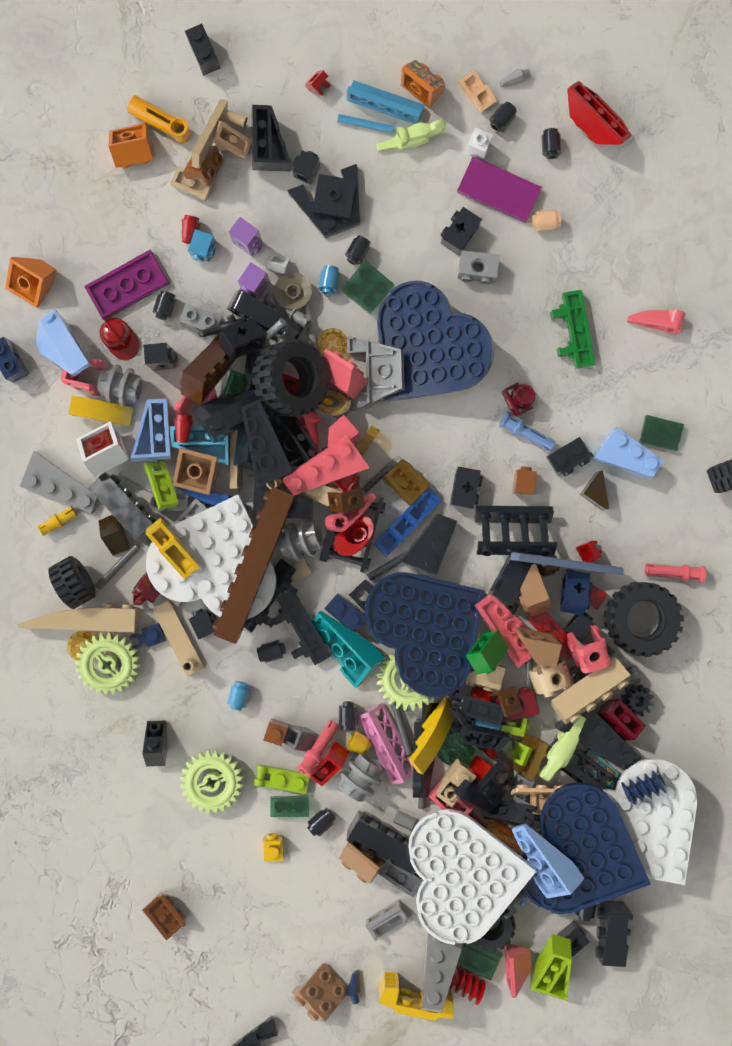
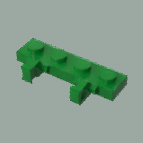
(575, 315)

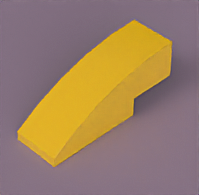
(101, 411)
(172, 548)

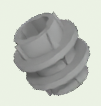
(120, 385)
(305, 538)
(359, 780)

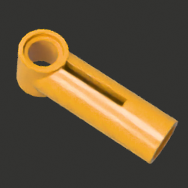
(159, 119)

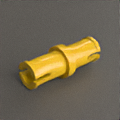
(57, 521)

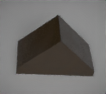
(596, 491)
(113, 535)

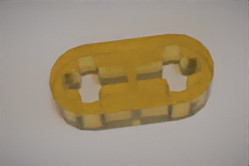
(368, 440)

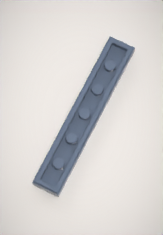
(566, 563)

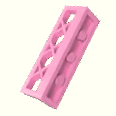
(385, 746)

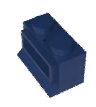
(345, 613)

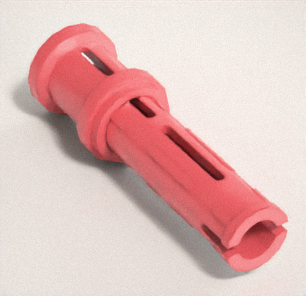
(684, 573)
(314, 755)

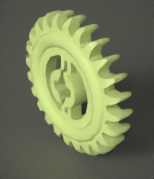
(95, 649)
(396, 695)
(229, 775)

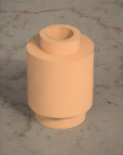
(546, 220)

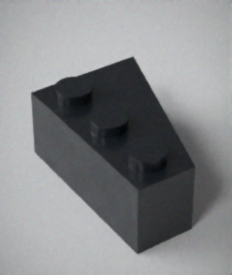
(268, 147)
(300, 509)
(431, 545)
(509, 580)
(613, 933)

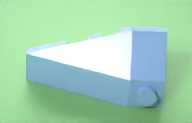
(59, 344)
(554, 871)

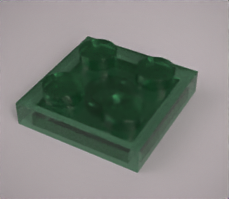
(367, 287)

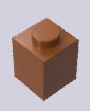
(524, 481)
(276, 732)

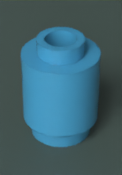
(329, 280)
(239, 695)

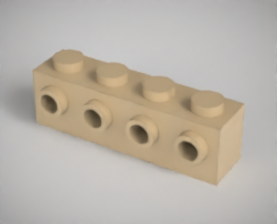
(590, 690)

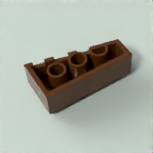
(205, 372)

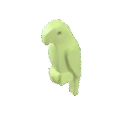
(413, 136)
(562, 750)

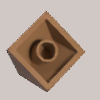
(196, 471)

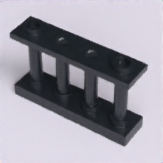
(520, 515)
(329, 553)

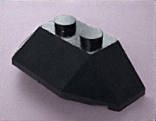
(294, 440)

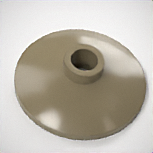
(289, 283)

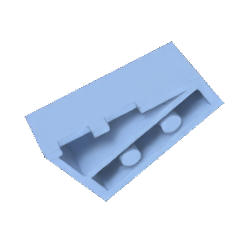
(153, 435)
(627, 454)

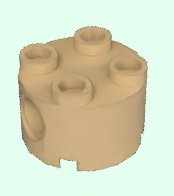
(550, 680)

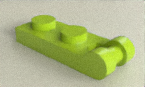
(161, 484)
(281, 779)

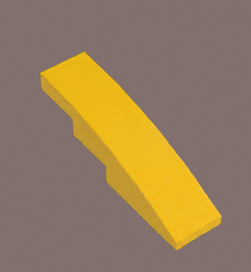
(431, 740)

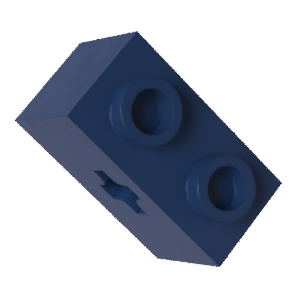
(11, 362)
(575, 592)

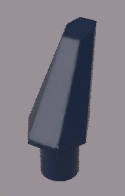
(354, 987)

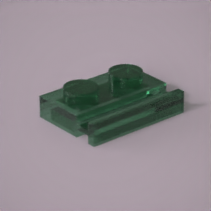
(661, 433)
(479, 961)

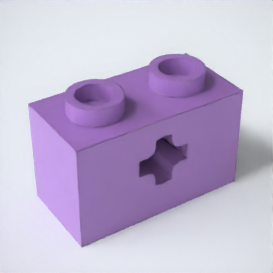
(246, 236)
(254, 281)

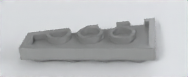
(56, 484)
(438, 973)

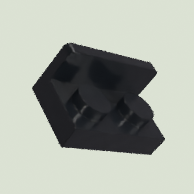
(569, 456)

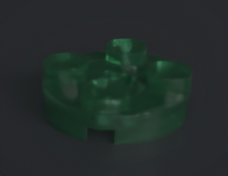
(460, 750)

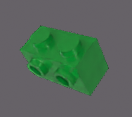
(487, 652)

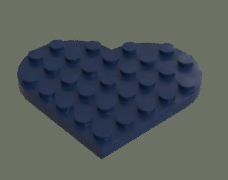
(440, 347)
(428, 627)
(592, 834)

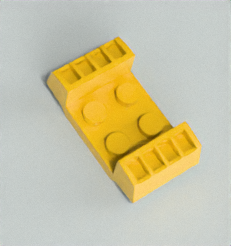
(408, 1002)

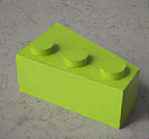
(552, 968)

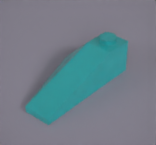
(354, 653)

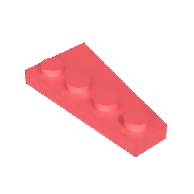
(329, 465)
(501, 619)

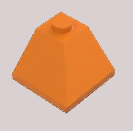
(30, 279)

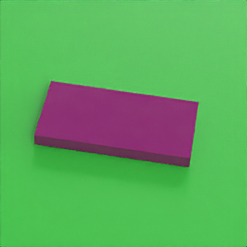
(499, 189)
(126, 285)

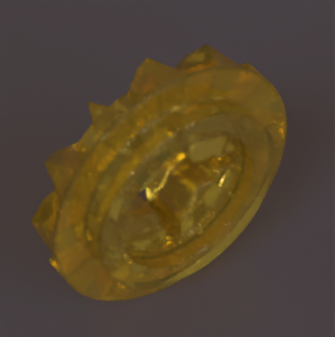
(331, 334)
(77, 638)

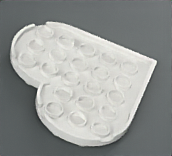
(216, 543)
(663, 825)
(464, 874)

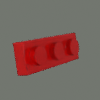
(545, 623)

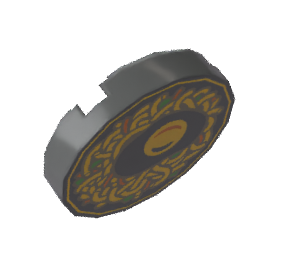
(334, 405)

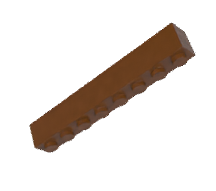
(254, 565)

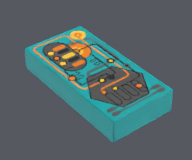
(595, 757)

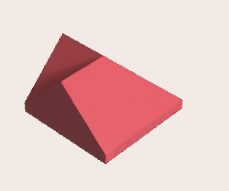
(517, 967)

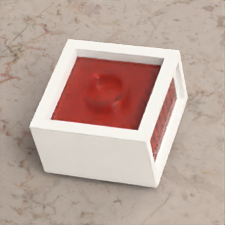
(102, 449)

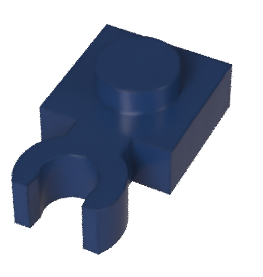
(150, 635)

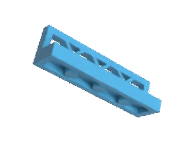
(385, 102)

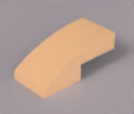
(476, 91)

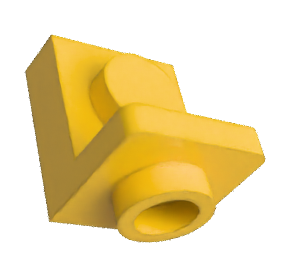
(273, 847)

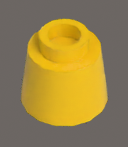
(358, 743)

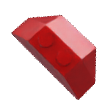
(595, 116)

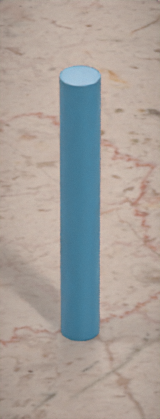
(365, 123)

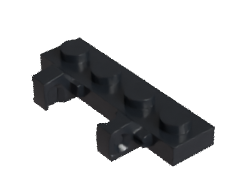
(283, 582)
(310, 640)

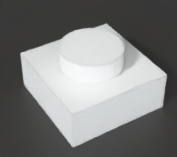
(278, 263)

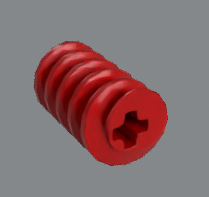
(468, 984)

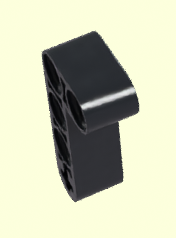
(249, 307)

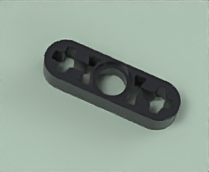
(481, 732)

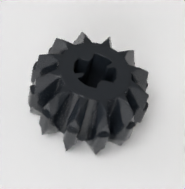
(644, 698)

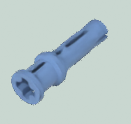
(519, 428)

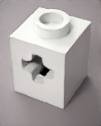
(479, 143)

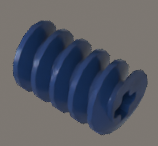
(644, 787)

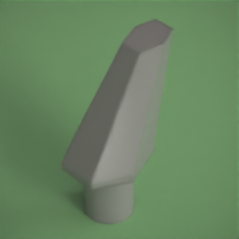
(515, 76)

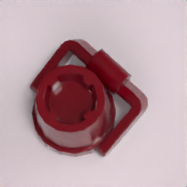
(520, 398)
(144, 591)

